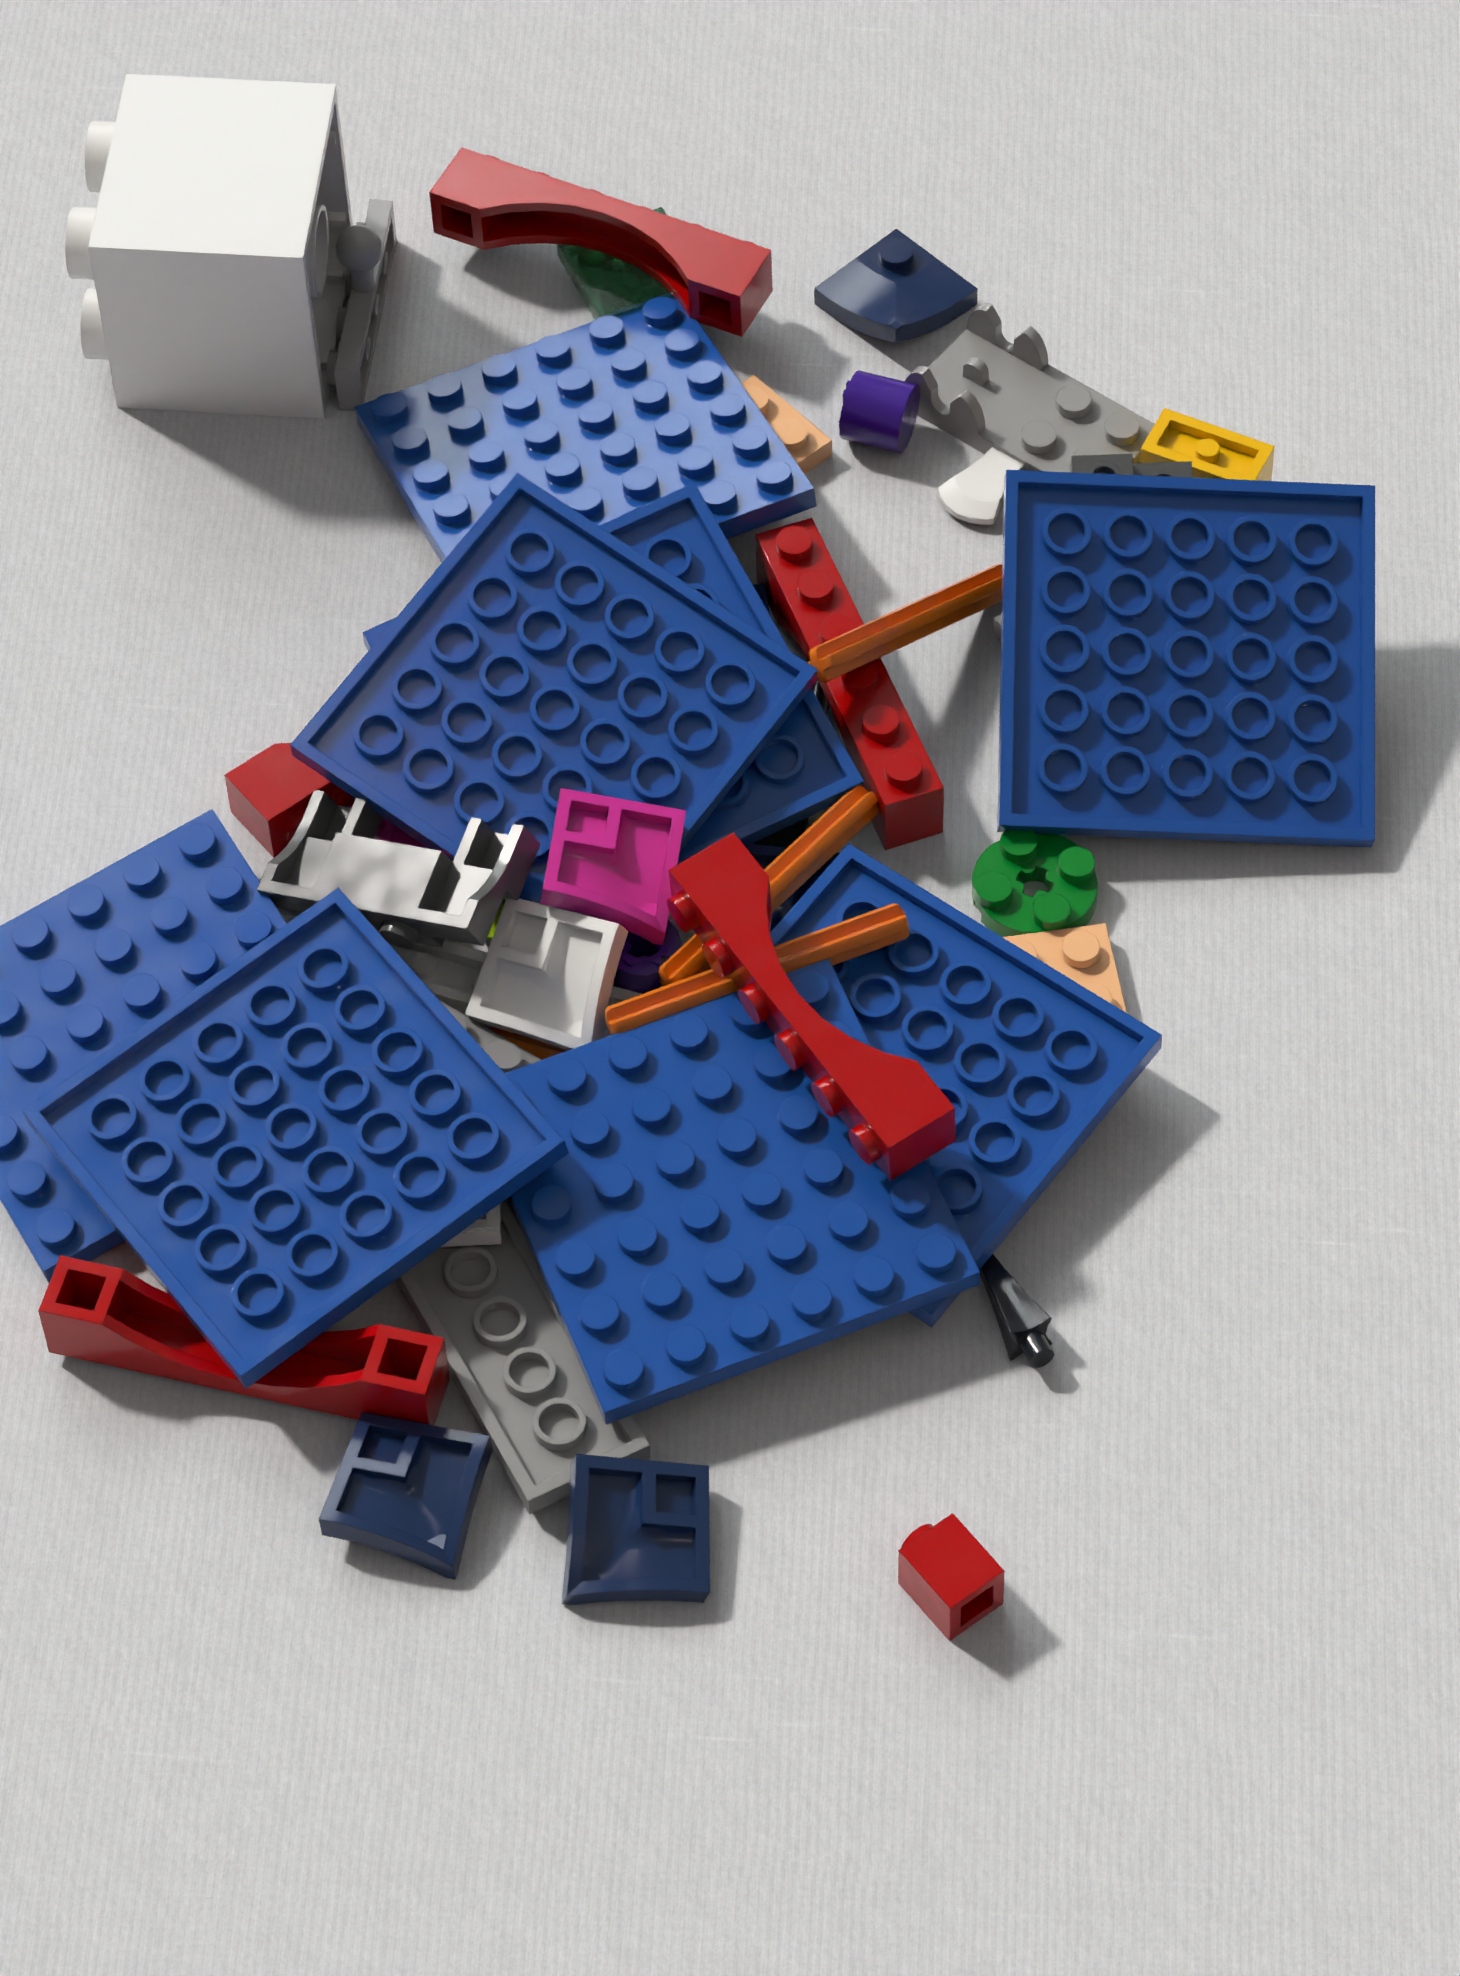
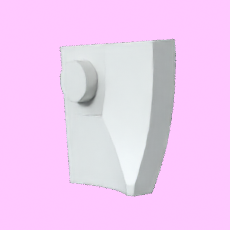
(548, 974)

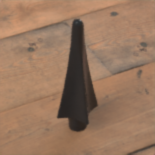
(1018, 1315)

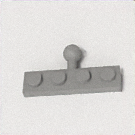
(368, 257)

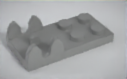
(1019, 403)

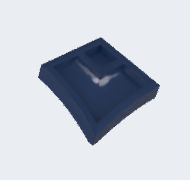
(895, 291)
(408, 1490)
(637, 1531)

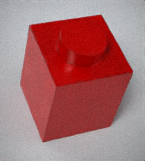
(950, 1575)

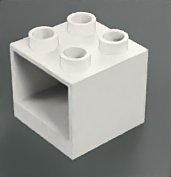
(214, 244)

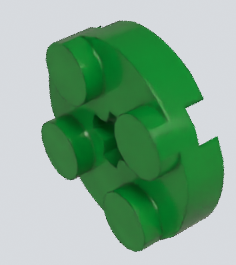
(1029, 857)

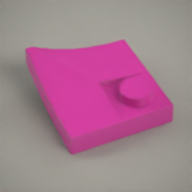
(613, 860)

